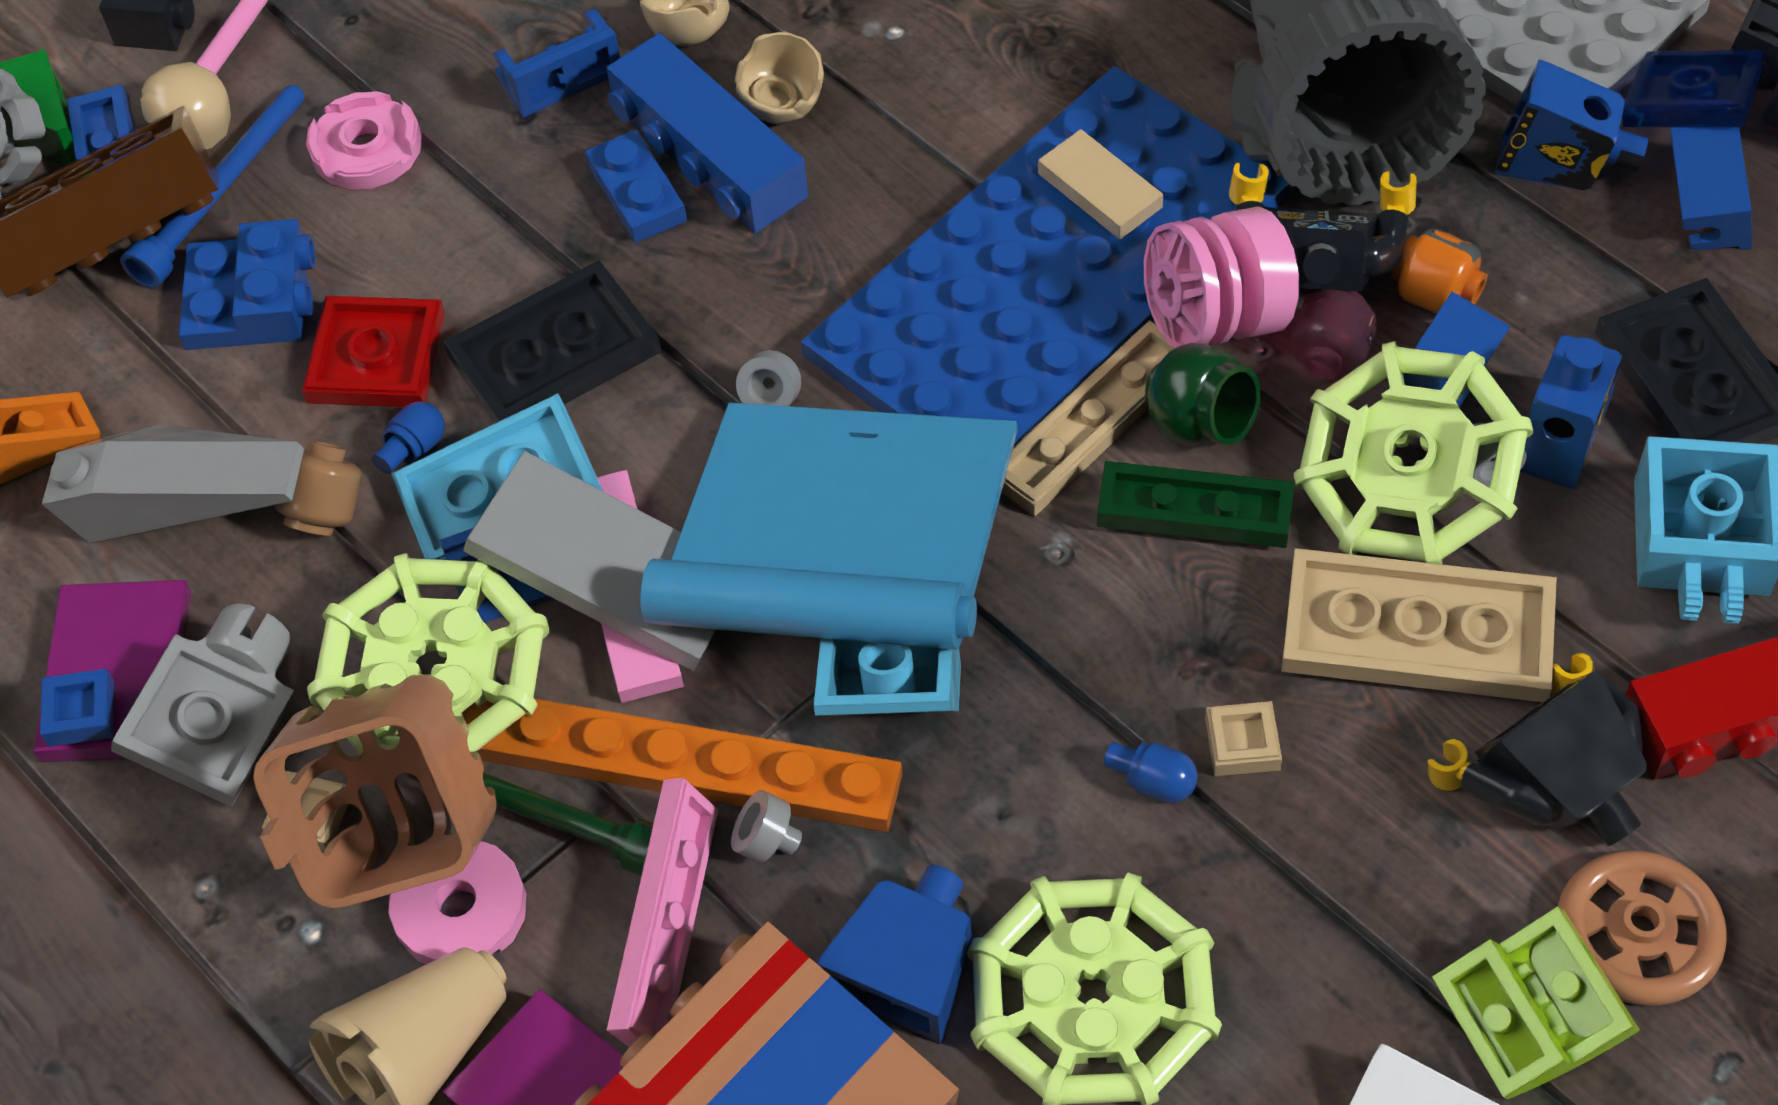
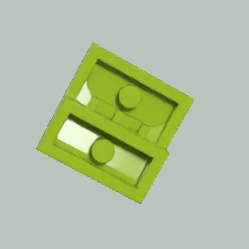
(1535, 1004)

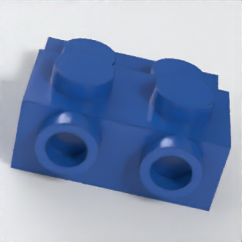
(248, 287)

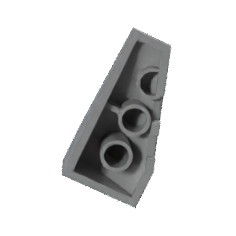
(167, 479)

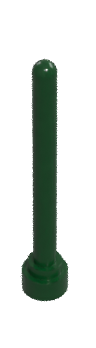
(627, 841)

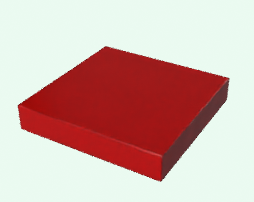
(373, 351)

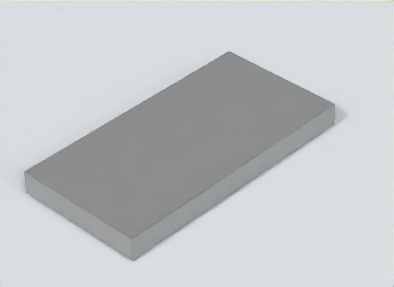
(581, 552)

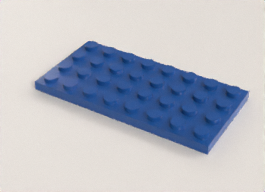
(1021, 285)

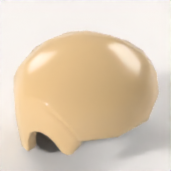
(685, 20)
(779, 77)
(194, 88)

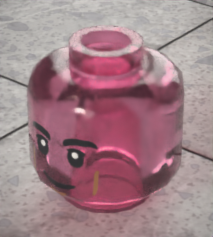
(1333, 331)

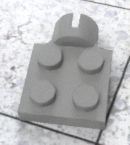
(211, 706)

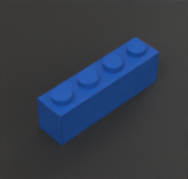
(707, 133)

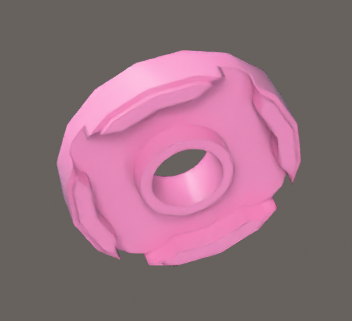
(371, 163)
(486, 926)

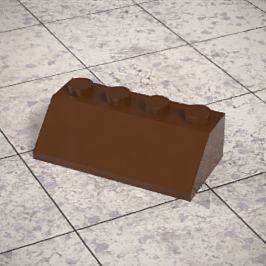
(101, 200)

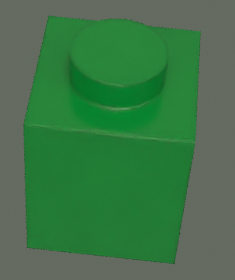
(39, 80)

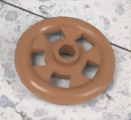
(1691, 901)

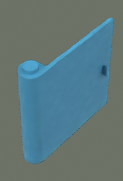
(836, 527)

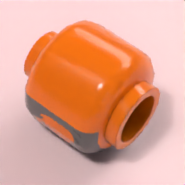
(1436, 267)

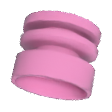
(1221, 277)

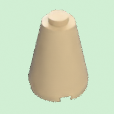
(410, 1032)

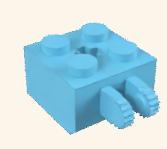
(1707, 521)

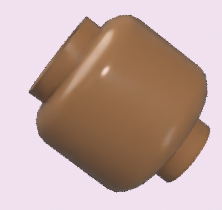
(323, 491)

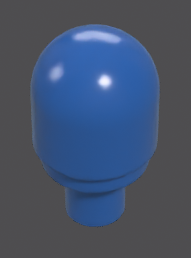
(409, 436)
(1154, 770)

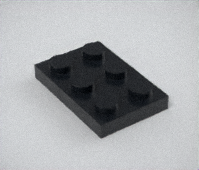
(553, 344)
(1695, 366)

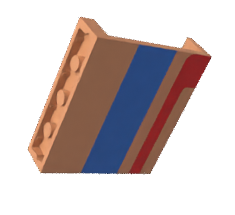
(772, 1035)

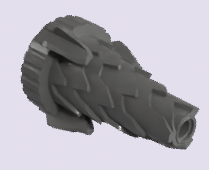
(1356, 94)

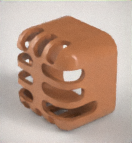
(429, 747)

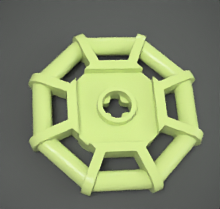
(1431, 483)
(435, 625)
(1094, 1029)

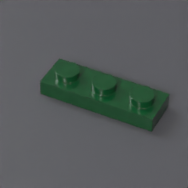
(1195, 504)

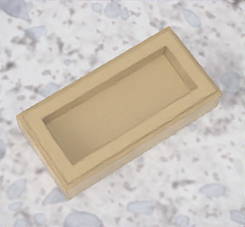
(1100, 184)

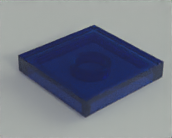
(1693, 89)

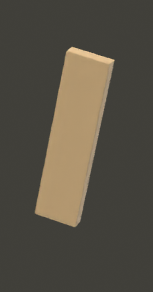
(1084, 423)

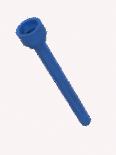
(151, 259)

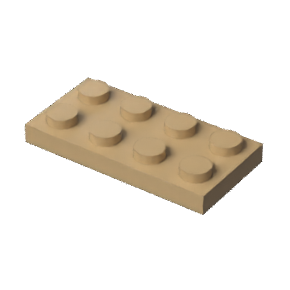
(1420, 625)

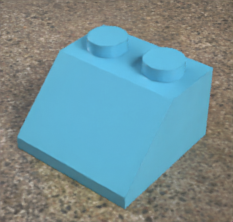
(885, 679)

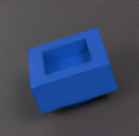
(77, 707)

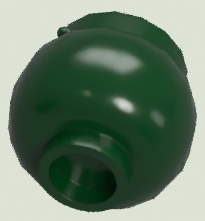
(1202, 396)

